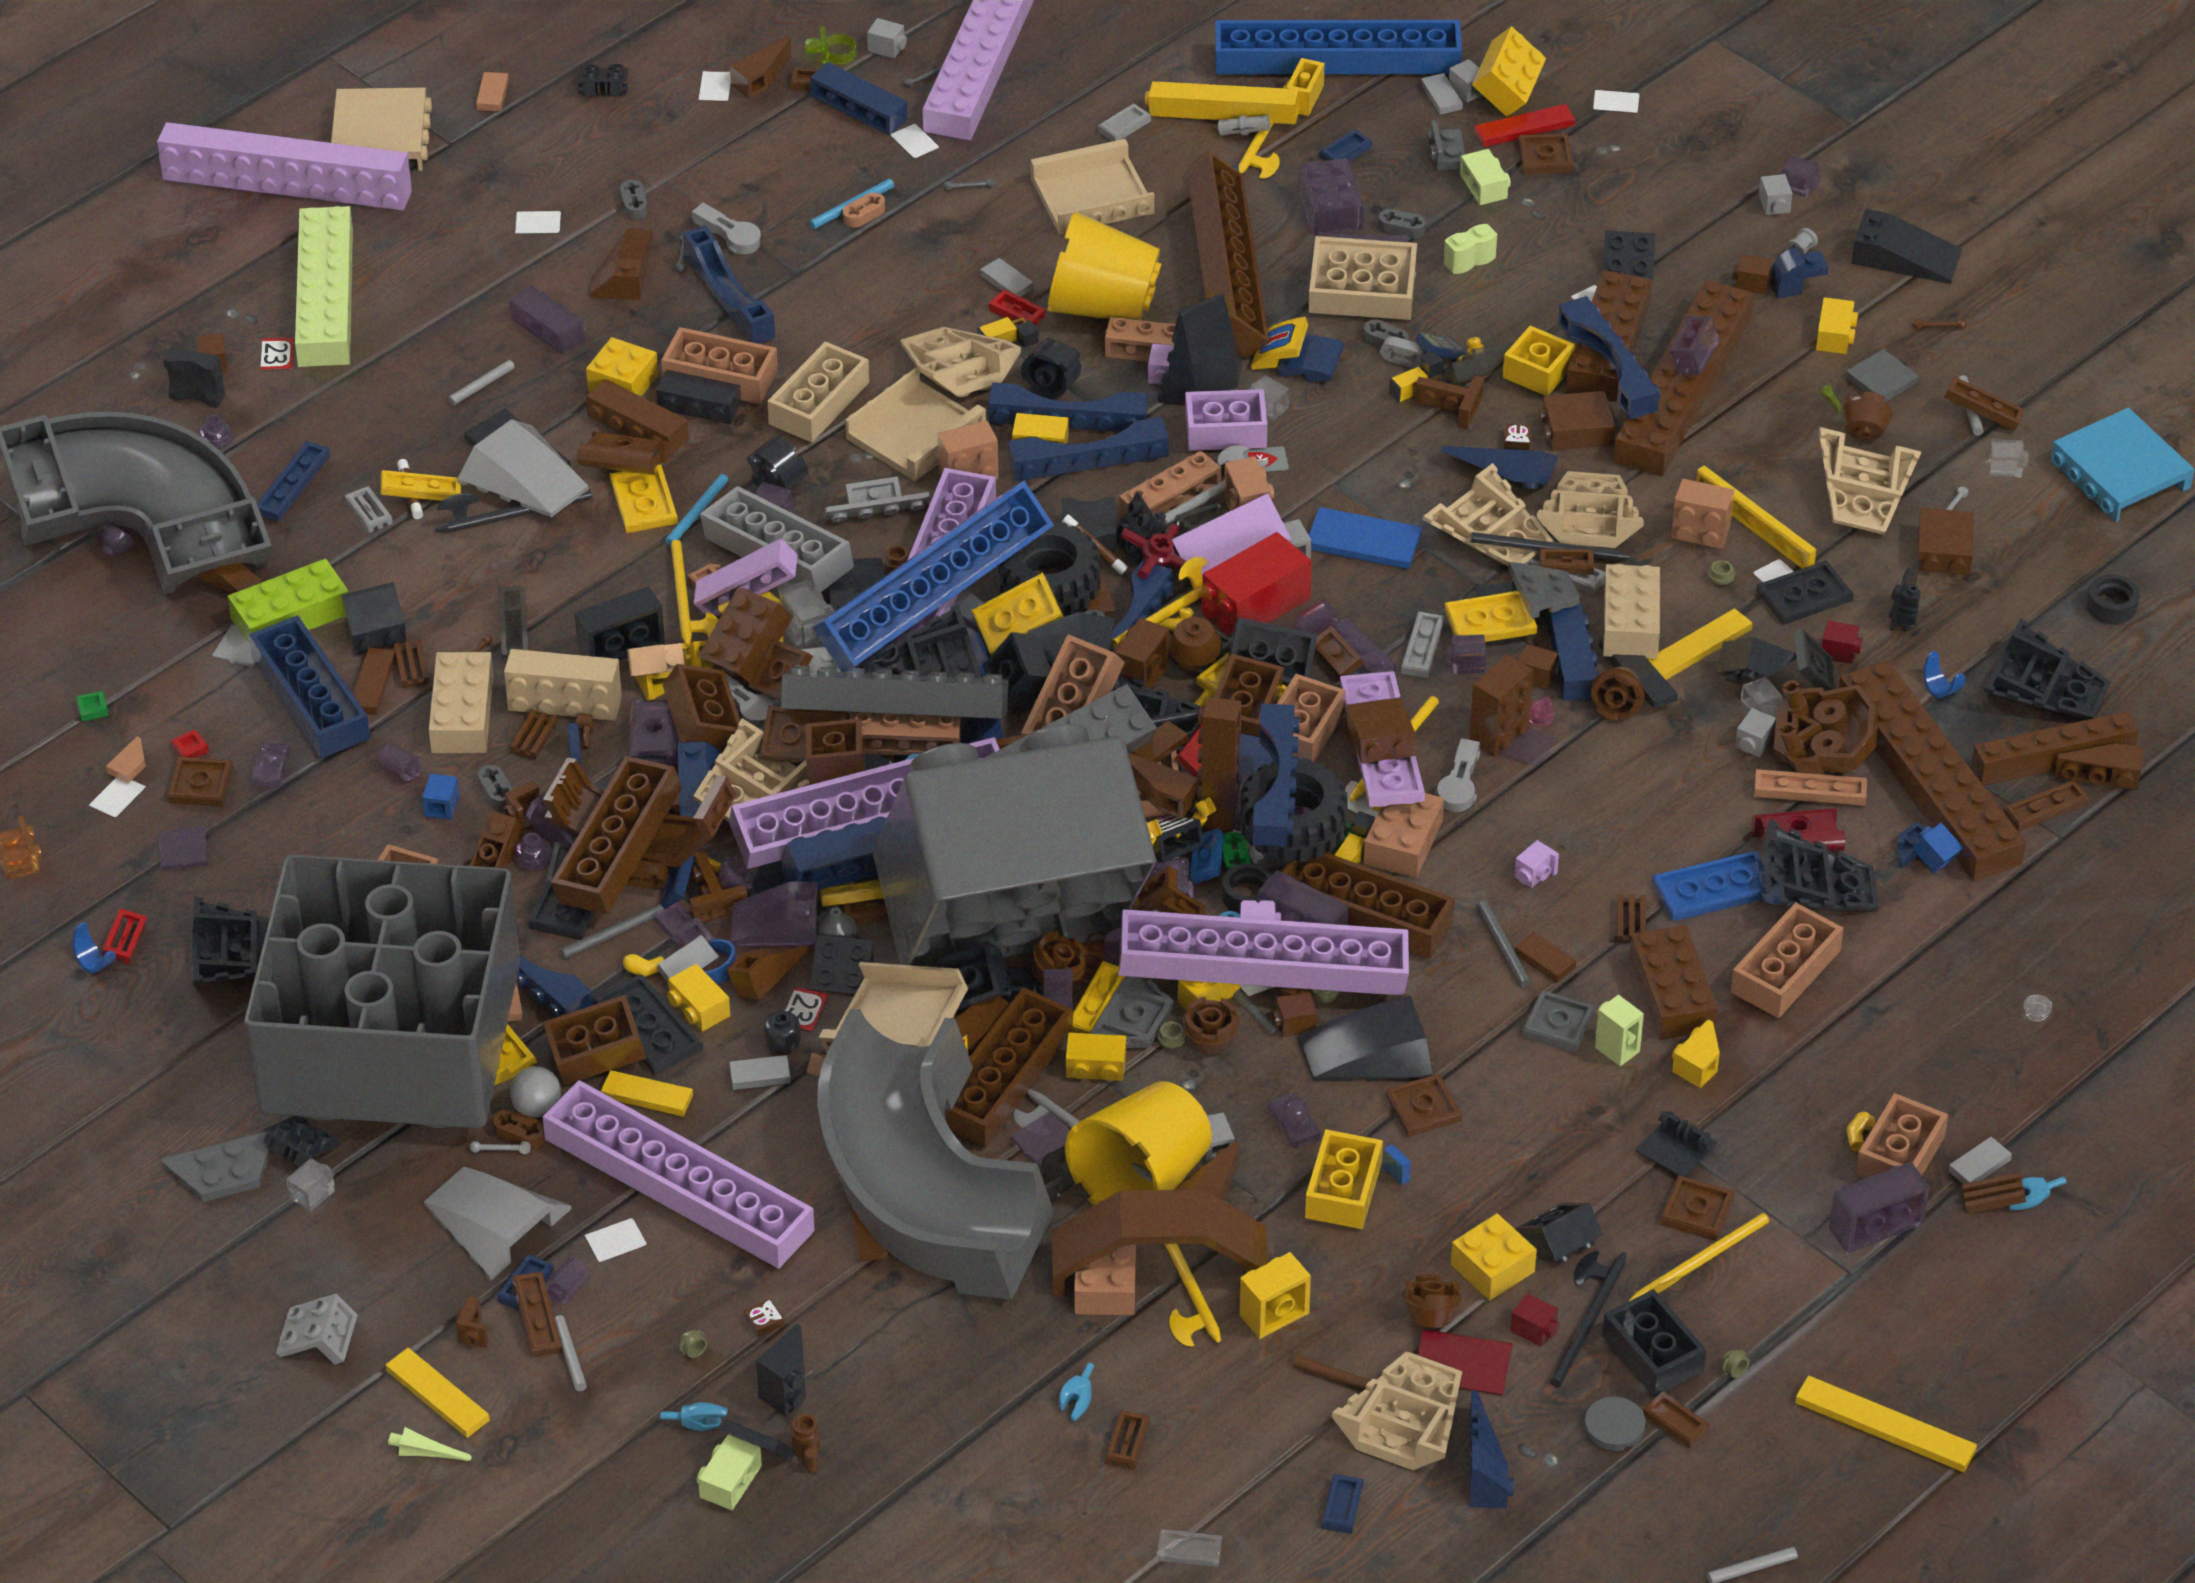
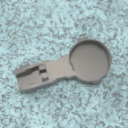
(739, 236)
(750, 706)
(1457, 787)

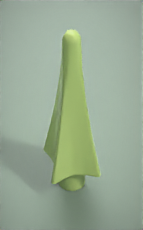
(417, 1445)

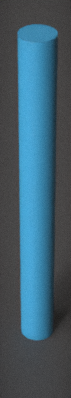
(838, 210)
(698, 508)

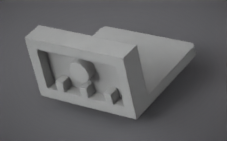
(319, 1324)

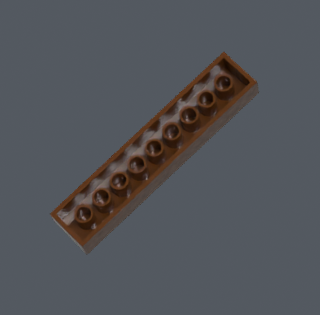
(1228, 247)
(1654, 438)
(1937, 775)

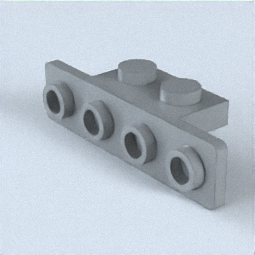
(873, 498)

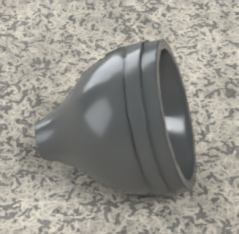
(837, 924)

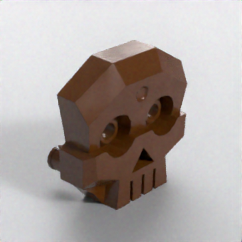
(1807, 728)

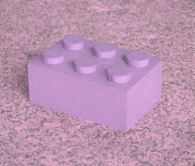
(1225, 419)

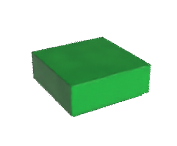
(92, 706)

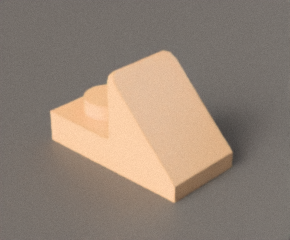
(654, 659)

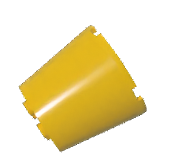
(1103, 272)
(1153, 1127)

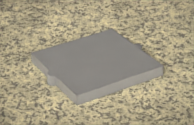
(234, 648)

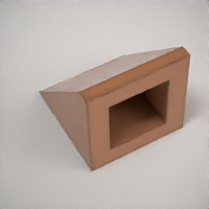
(815, 1064)

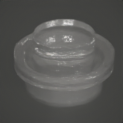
(2037, 1007)

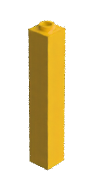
(1222, 102)

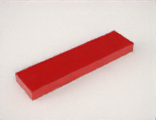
(1524, 124)

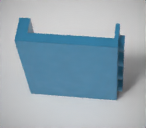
(2120, 462)

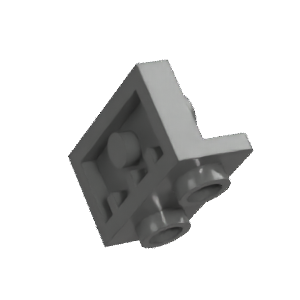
(1446, 147)

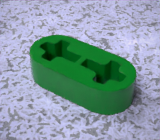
(1229, 855)

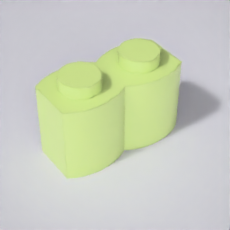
(1470, 248)

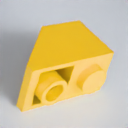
(1698, 1056)

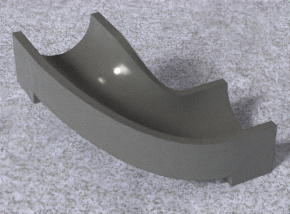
(135, 475)
(911, 1175)

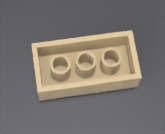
(818, 391)
(1631, 610)
(563, 684)
(461, 702)

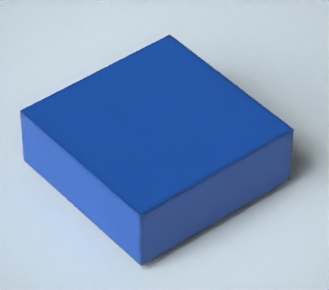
(1396, 1164)

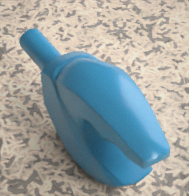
(2036, 1191)
(1077, 1389)
(698, 1416)

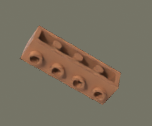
(1135, 338)
(1178, 482)
(907, 732)

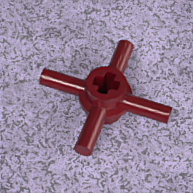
(1156, 550)

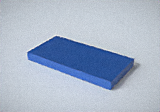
(1364, 537)
(1710, 886)

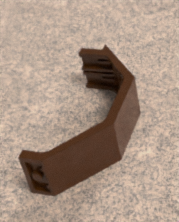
(678, 837)
(1156, 1218)

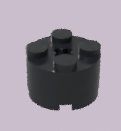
(1051, 368)
(777, 464)

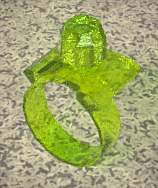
(821, 45)

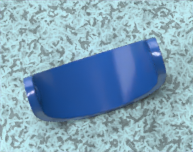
(1935, 679)
(87, 953)
(721, 974)

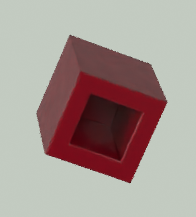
(1842, 641)
(1535, 1320)

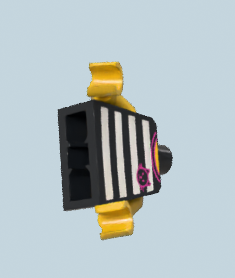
(1178, 836)

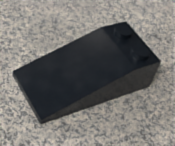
(1903, 248)
(855, 581)

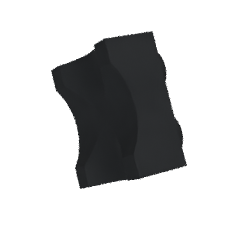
(194, 376)
(1095, 517)

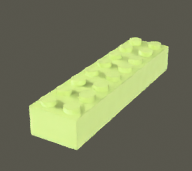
(324, 286)

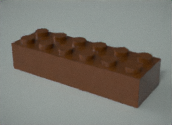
(1625, 304)
(616, 835)
(1380, 899)
(1008, 1064)

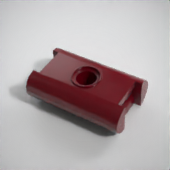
(1813, 824)

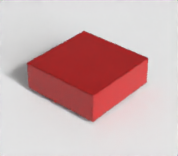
(190, 745)

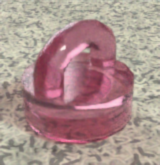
(1542, 712)

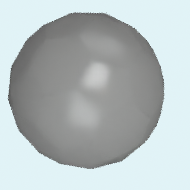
(534, 1091)

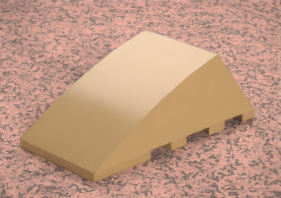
(1864, 484)
(1490, 510)
(1590, 510)
(748, 773)
(1403, 1412)

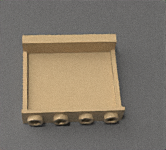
(384, 120)
(1091, 182)
(904, 424)
(905, 1001)

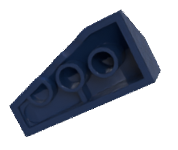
(1516, 465)
(694, 763)
(1487, 1462)

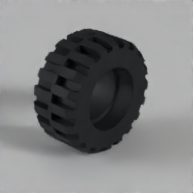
(1062, 549)
(1312, 831)

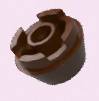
(1866, 415)
(1195, 643)
(1617, 693)
(1058, 953)
(1210, 1025)
(1431, 1301)

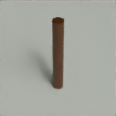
(1330, 1372)

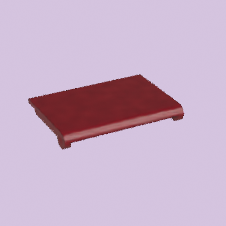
(1481, 1360)

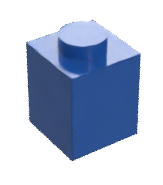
(440, 796)
(1937, 847)

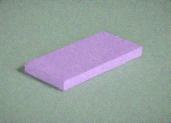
(1231, 533)

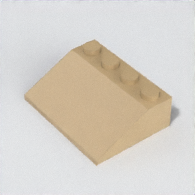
(1362, 278)

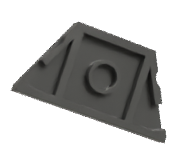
(1543, 588)
(1135, 1012)
(221, 1167)

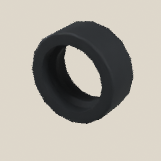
(2113, 612)
(1238, 875)

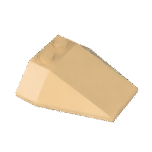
(961, 359)

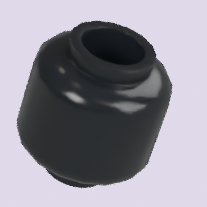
(782, 1031)

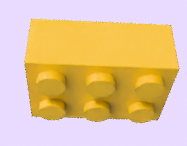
(1509, 71)
(1343, 1179)

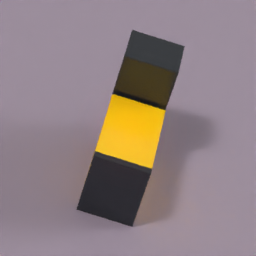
(1004, 329)
(1403, 385)
(1354, 844)

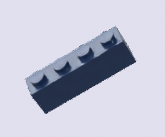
(858, 98)
(1573, 644)

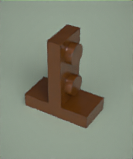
(1451, 397)
(1162, 894)
(714, 901)

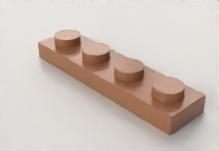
(1810, 787)

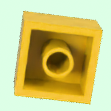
(1538, 360)
(623, 365)
(1493, 1257)
(1274, 1295)

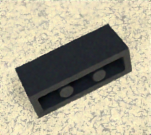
(699, 396)

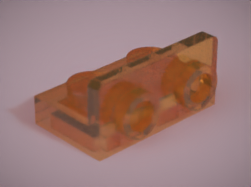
(18, 852)

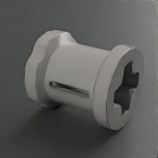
(1805, 240)

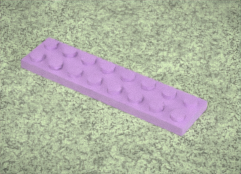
(1386, 780)

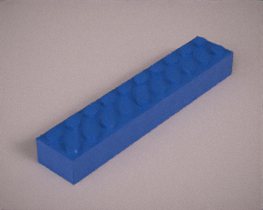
(1341, 44)
(932, 576)

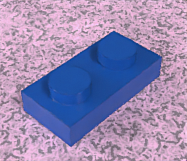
(1207, 859)

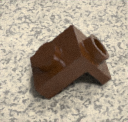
(519, 800)
(468, 1326)

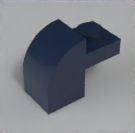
(1791, 270)

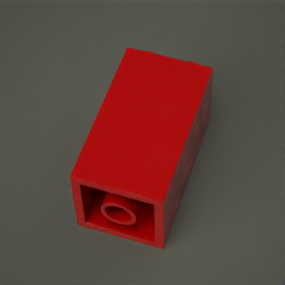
(1257, 583)

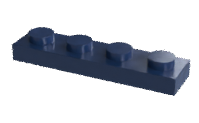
(293, 480)

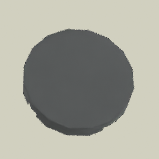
(1615, 1423)

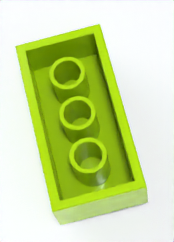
(307, 592)

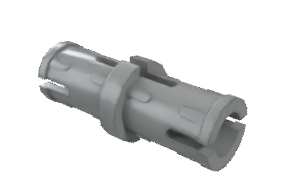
(1244, 125)

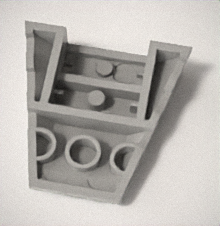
(522, 468)
(490, 1215)

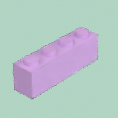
(754, 573)

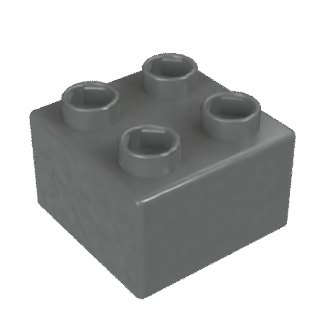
(1013, 845)
(383, 991)

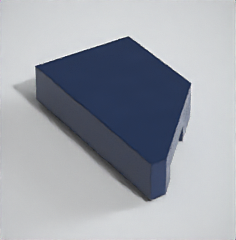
(574, 741)
(1905, 843)

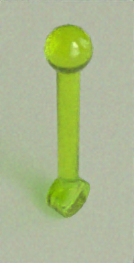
(1827, 390)

